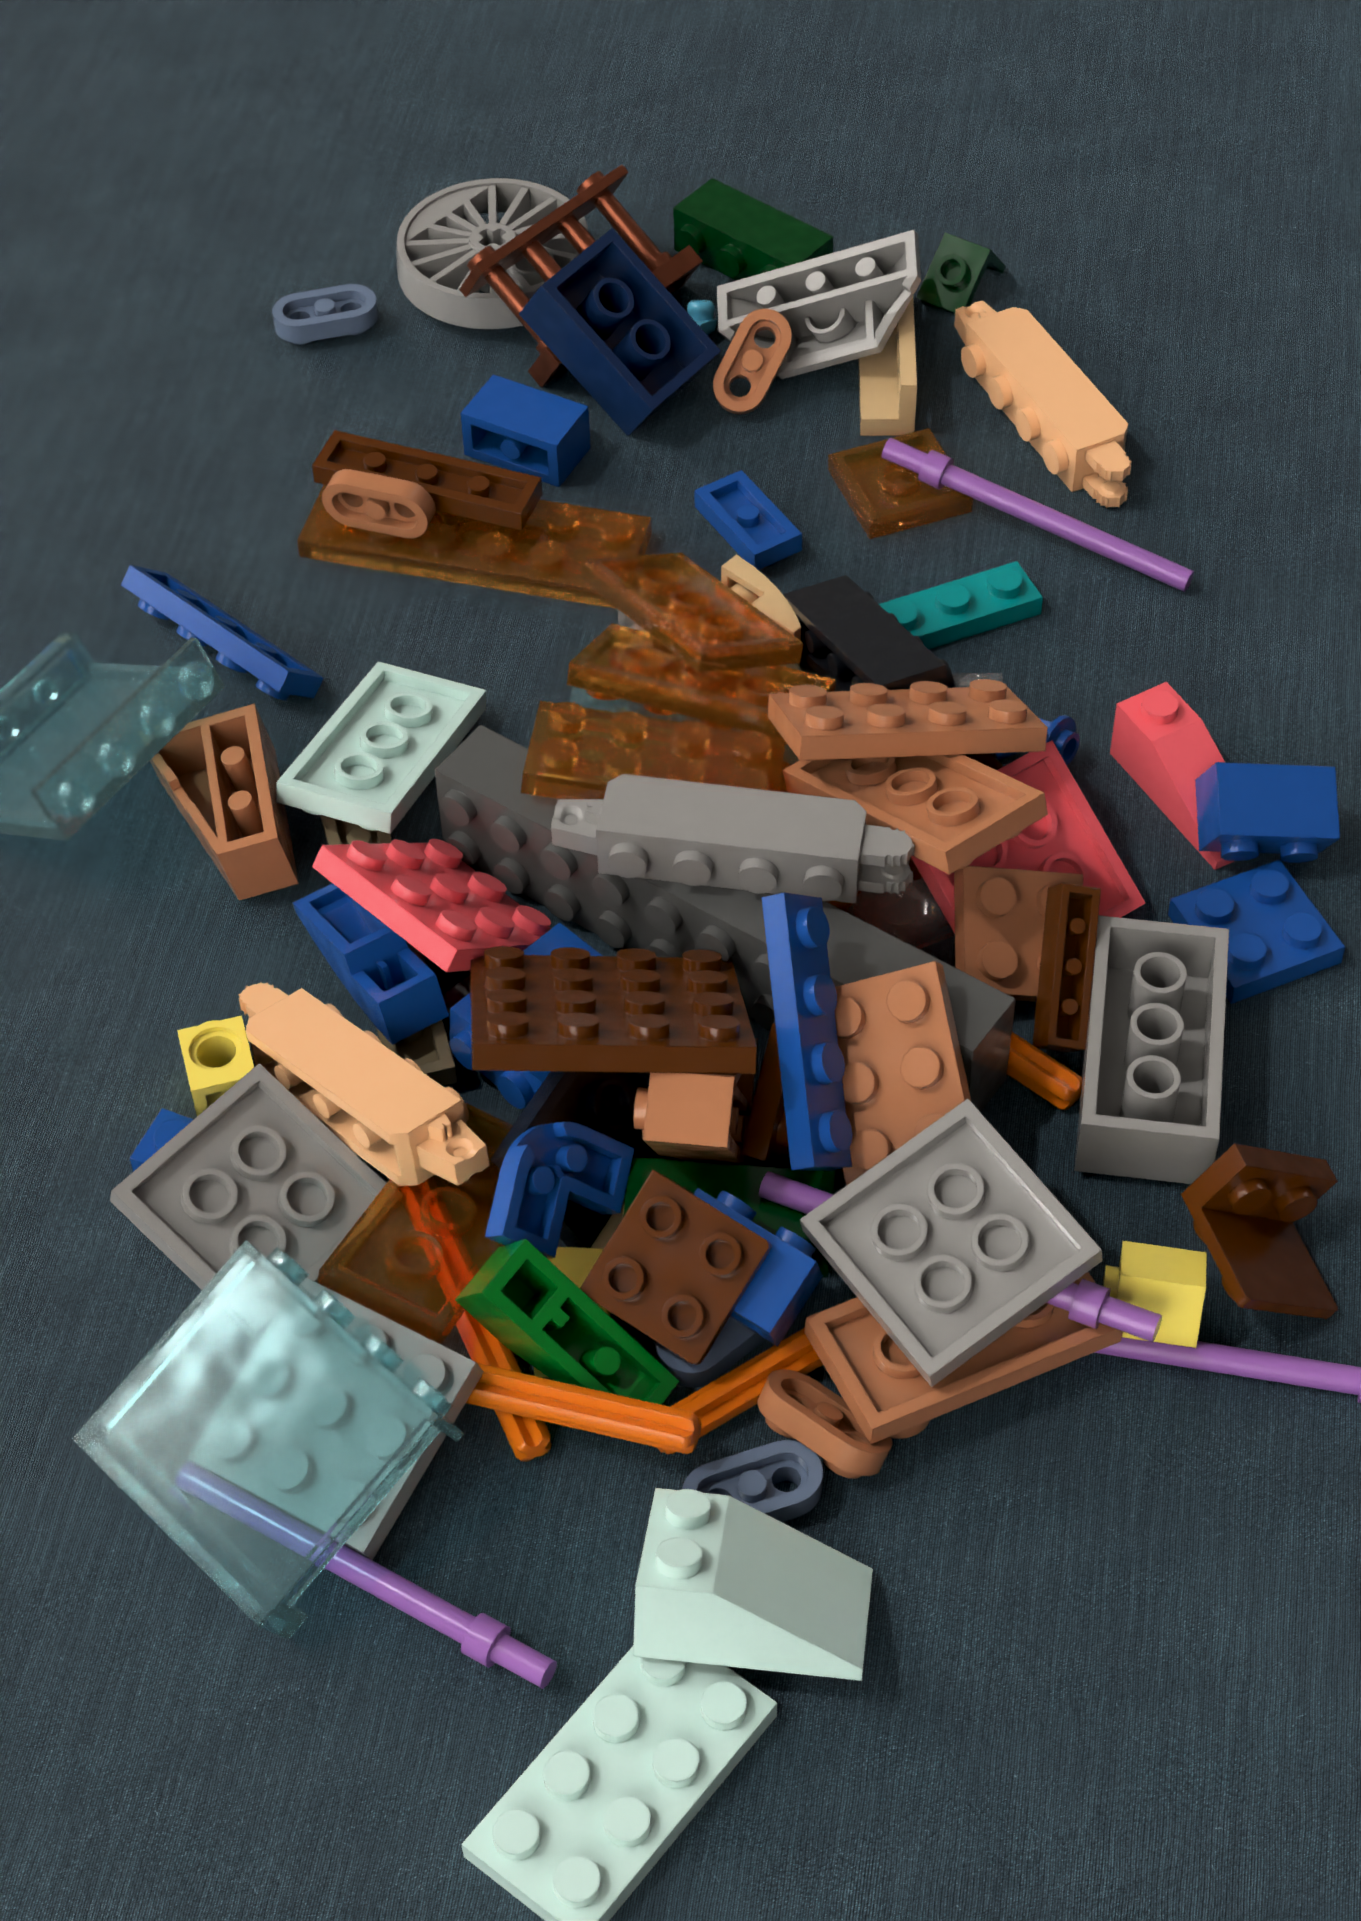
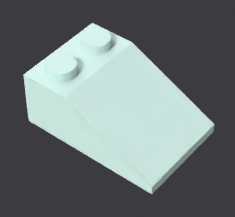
(746, 1591)

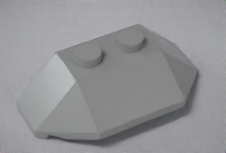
(834, 303)

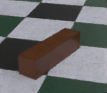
(1066, 968)

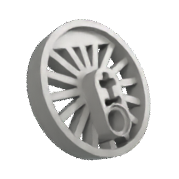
(449, 231)

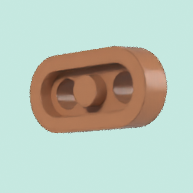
(752, 362)
(378, 503)
(820, 1421)

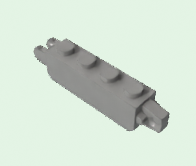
(735, 839)

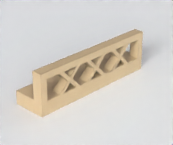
(890, 383)

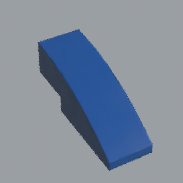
(373, 964)

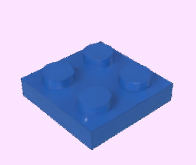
(1271, 927)

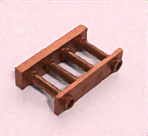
(595, 192)

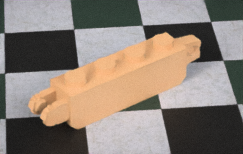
(1047, 399)
(362, 1088)

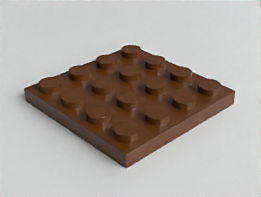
(608, 1013)

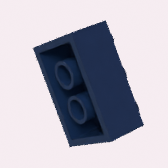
(619, 331)

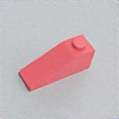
(1164, 751)

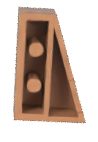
(225, 787)
(696, 1115)

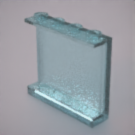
(86, 729)
(263, 1432)

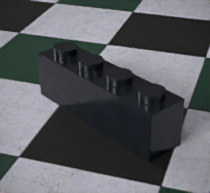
(858, 641)

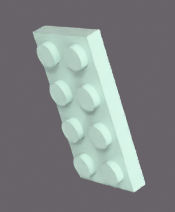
(381, 747)
(618, 1785)

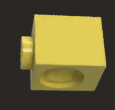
(214, 1058)

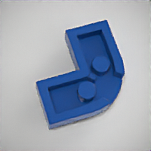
(547, 1170)

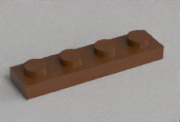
(454, 483)

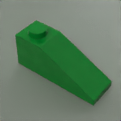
(559, 1327)

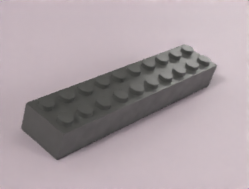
(512, 841)

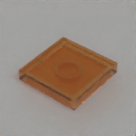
(889, 496)

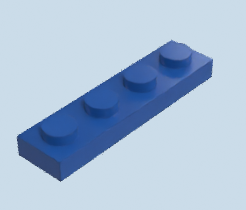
(235, 642)
(807, 1032)

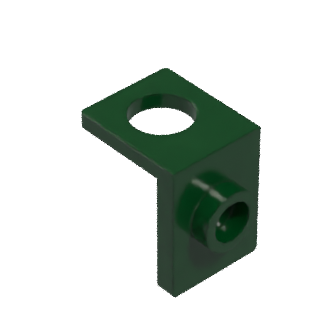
(956, 273)

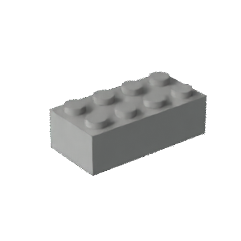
(1153, 1051)

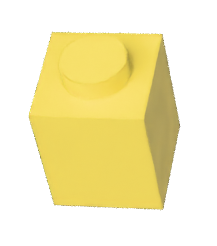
(1163, 1282)

